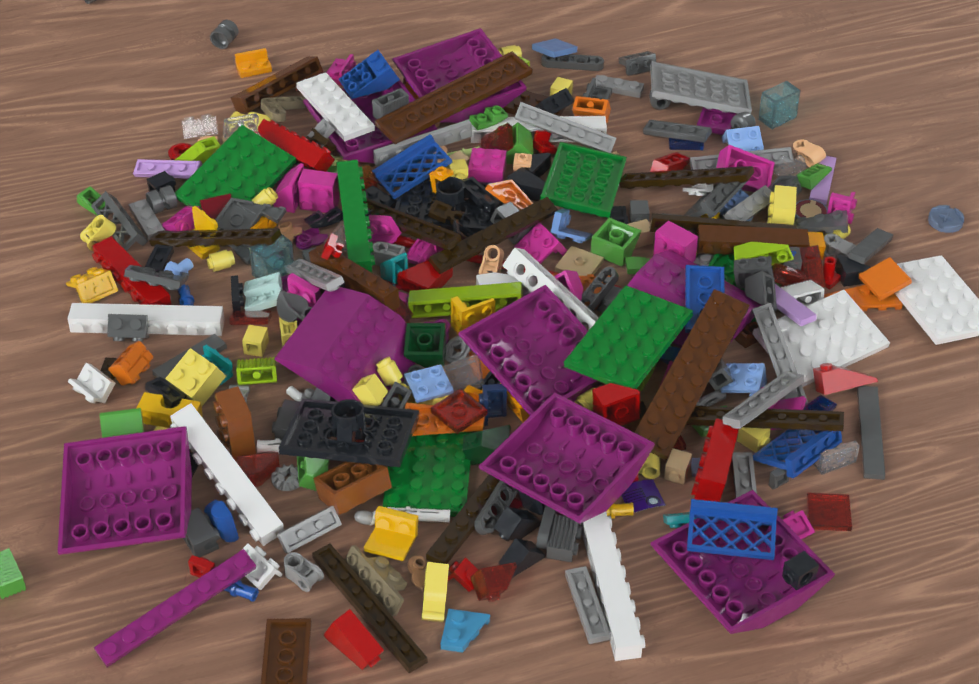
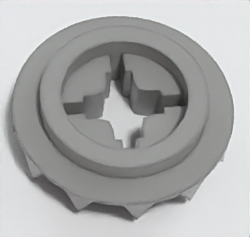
(456, 343)
(279, 481)

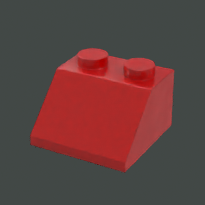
(617, 403)

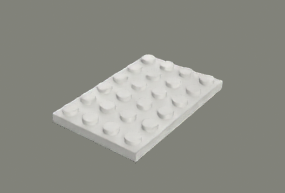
(940, 300)
(837, 336)

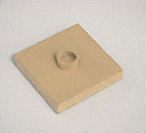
(580, 261)

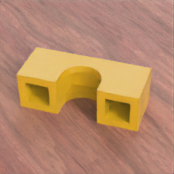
(156, 414)

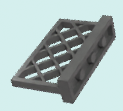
(714, 200)

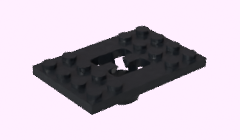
(420, 200)
(319, 420)

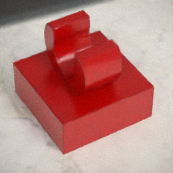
(332, 248)

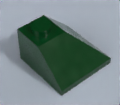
(426, 343)
(481, 444)

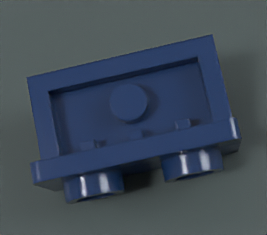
(494, 400)

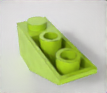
(201, 150)
(778, 252)

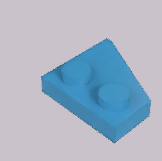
(461, 629)

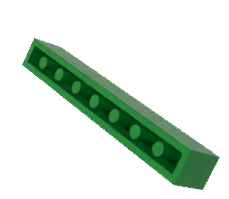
(354, 214)

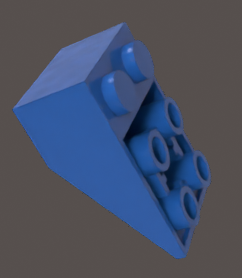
(369, 76)

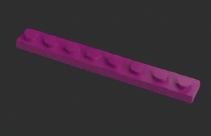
(174, 608)

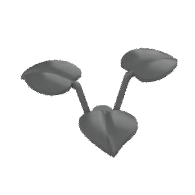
(291, 307)

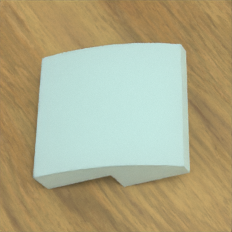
(262, 292)

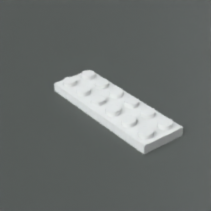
(335, 106)

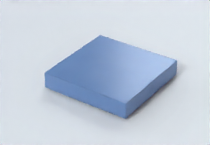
(554, 48)

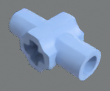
(177, 269)

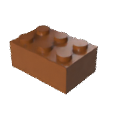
(234, 423)
(351, 485)

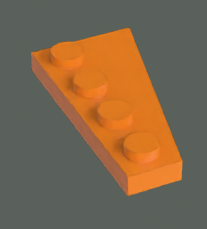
(866, 299)
(429, 424)

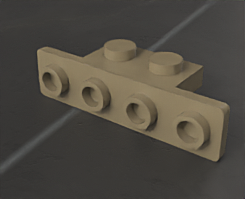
(379, 578)

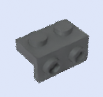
(597, 91)
(127, 326)

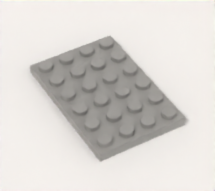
(699, 88)

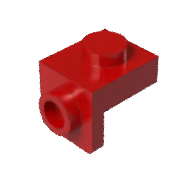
(542, 143)
(200, 566)
(462, 572)

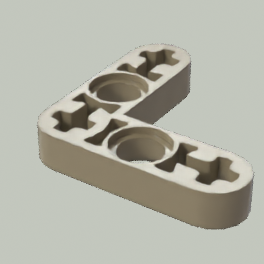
(276, 106)

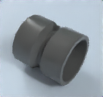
(224, 34)
(162, 199)

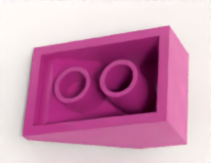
(736, 157)

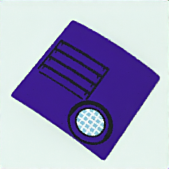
(643, 495)

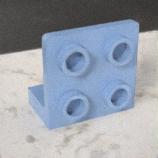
(744, 138)
(746, 378)
(428, 383)

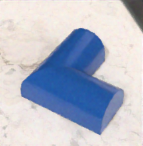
(222, 520)

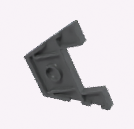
(244, 215)

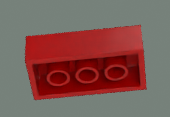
(715, 462)

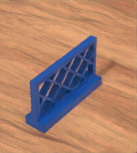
(407, 161)
(804, 454)
(732, 515)

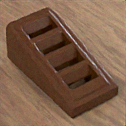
(747, 340)

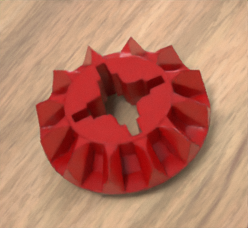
(178, 148)

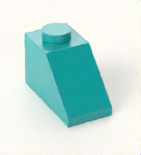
(392, 266)

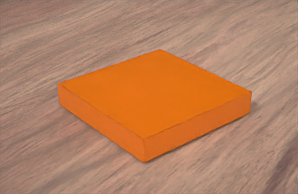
(885, 278)

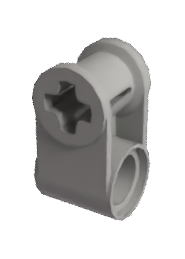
(840, 246)
(301, 571)

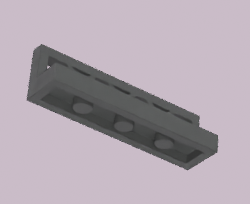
(113, 206)

